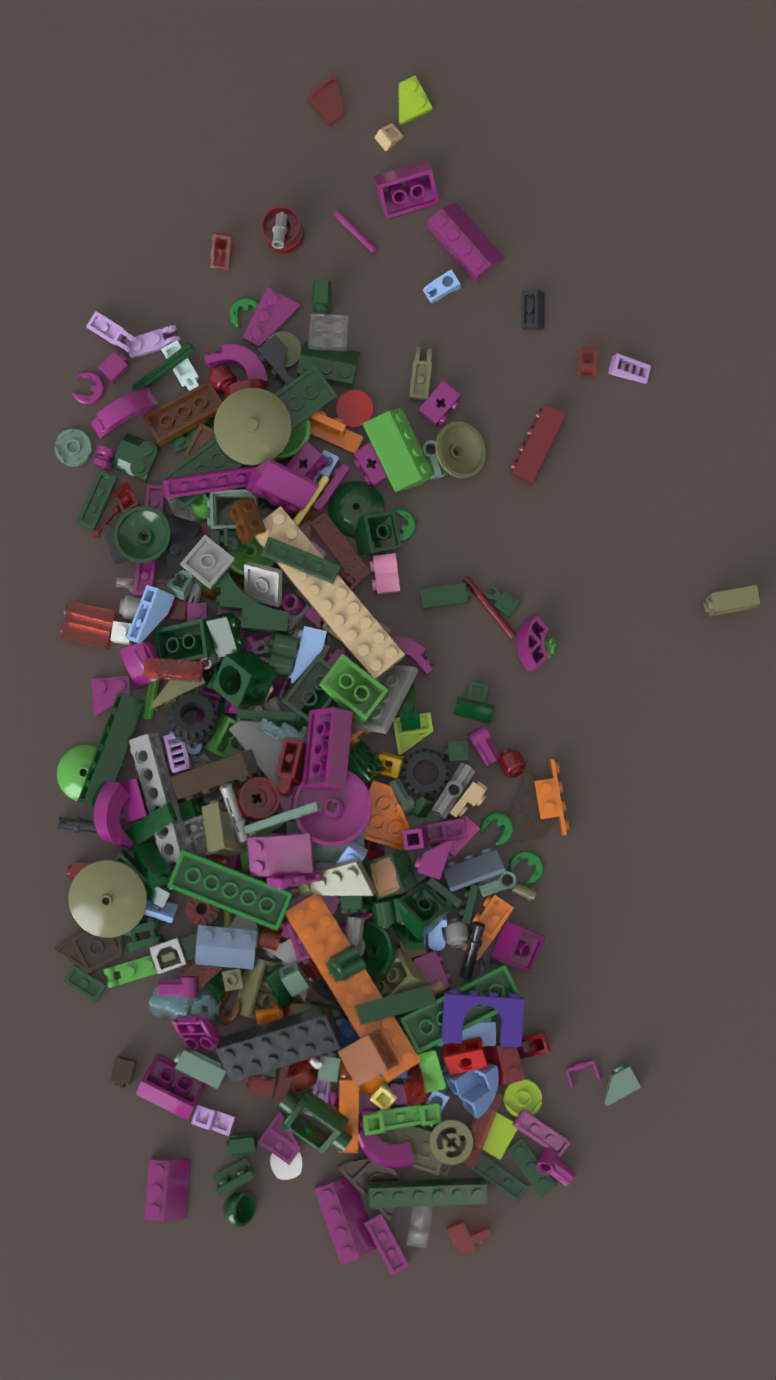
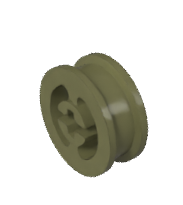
(441, 1154)

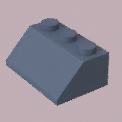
(473, 869)
(226, 947)

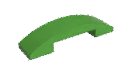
(401, 1117)

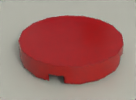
(354, 408)

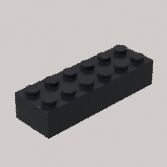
(279, 1043)

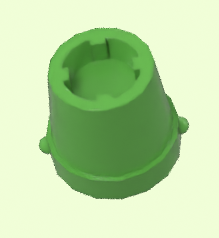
(200, 508)

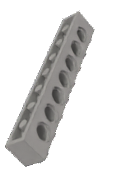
(160, 782)

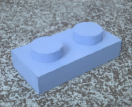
(166, 914)

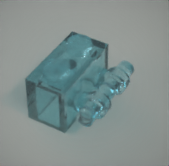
(169, 1005)

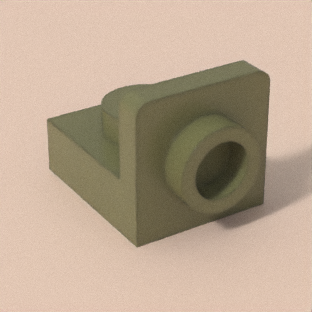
(233, 979)

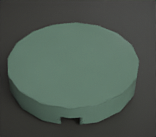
(73, 447)

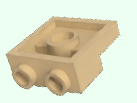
(472, 797)

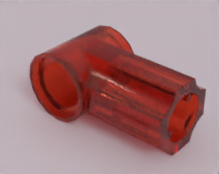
(269, 938)

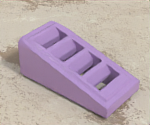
(613, 369)
(179, 768)

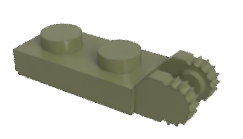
(421, 376)

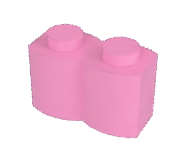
(385, 573)

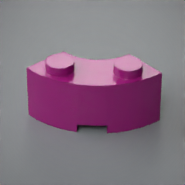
(531, 643)

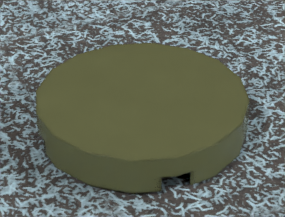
(292, 344)

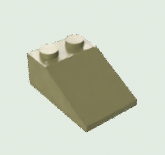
(175, 689)

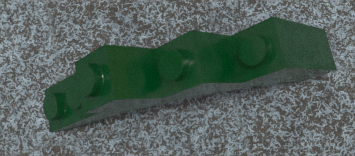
(254, 616)

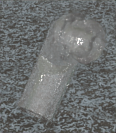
(125, 582)

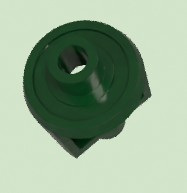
(320, 1110)

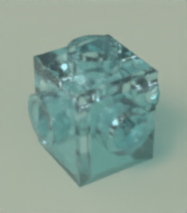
(207, 1000)

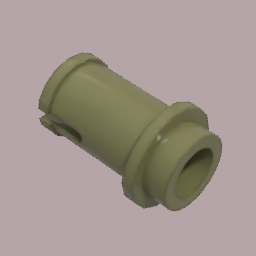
(524, 891)

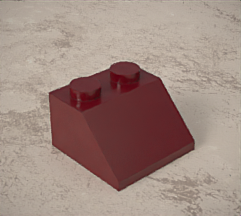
(507, 1063)

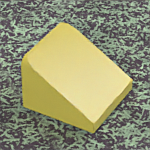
(383, 1096)

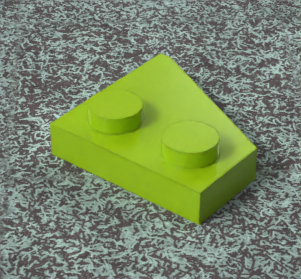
(412, 100)
(408, 738)

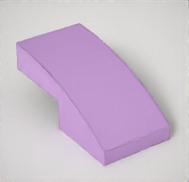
(214, 1120)

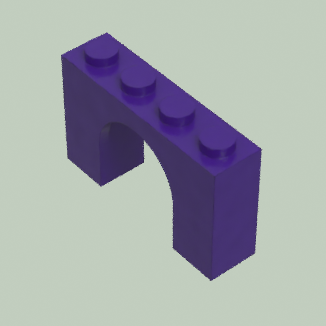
(458, 1004)

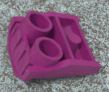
(134, 661)
(196, 1032)

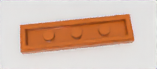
(350, 1108)

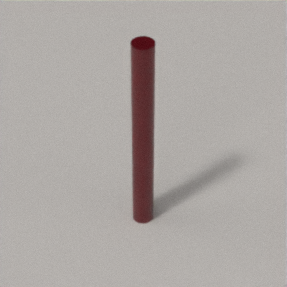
(489, 607)

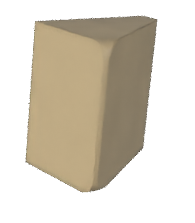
(388, 136)

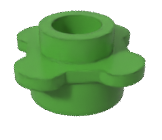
(550, 646)

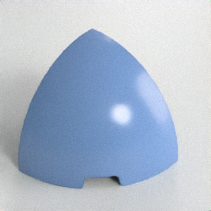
(475, 1088)

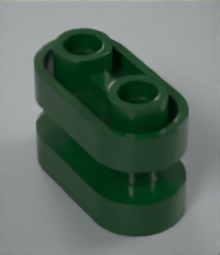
(149, 925)

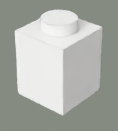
(120, 632)

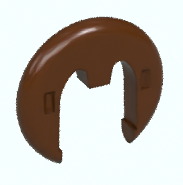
(225, 1016)

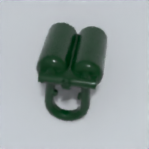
(345, 964)

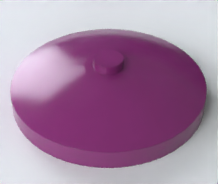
(343, 812)

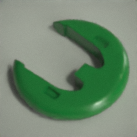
(245, 303)
(408, 530)
(503, 820)
(532, 858)

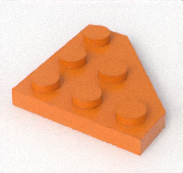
(386, 818)

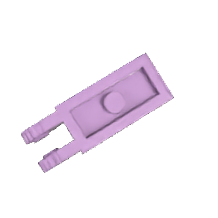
(109, 330)
(151, 342)

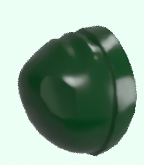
(239, 1208)

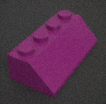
(464, 241)
(327, 749)
(345, 1218)

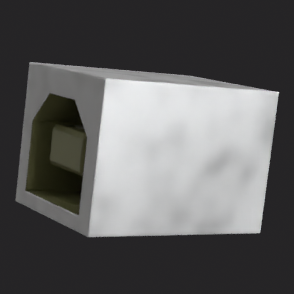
(168, 955)

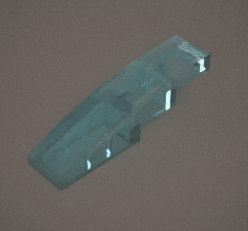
(282, 731)

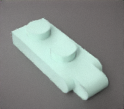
(184, 371)

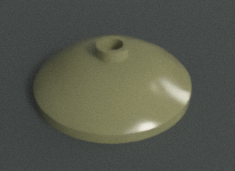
(468, 449)

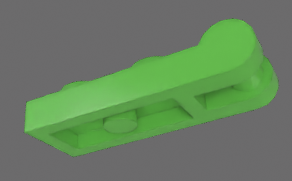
(131, 971)

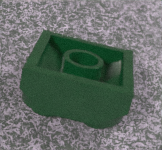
(136, 457)

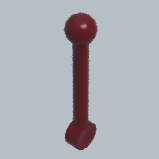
(95, 533)

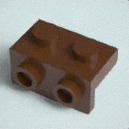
(247, 519)

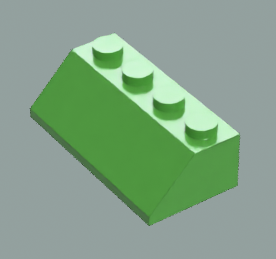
(398, 450)

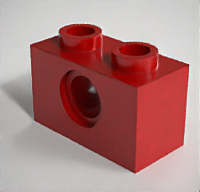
(465, 1056)

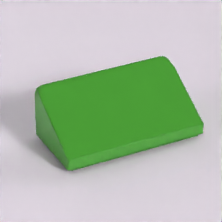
(431, 1071)

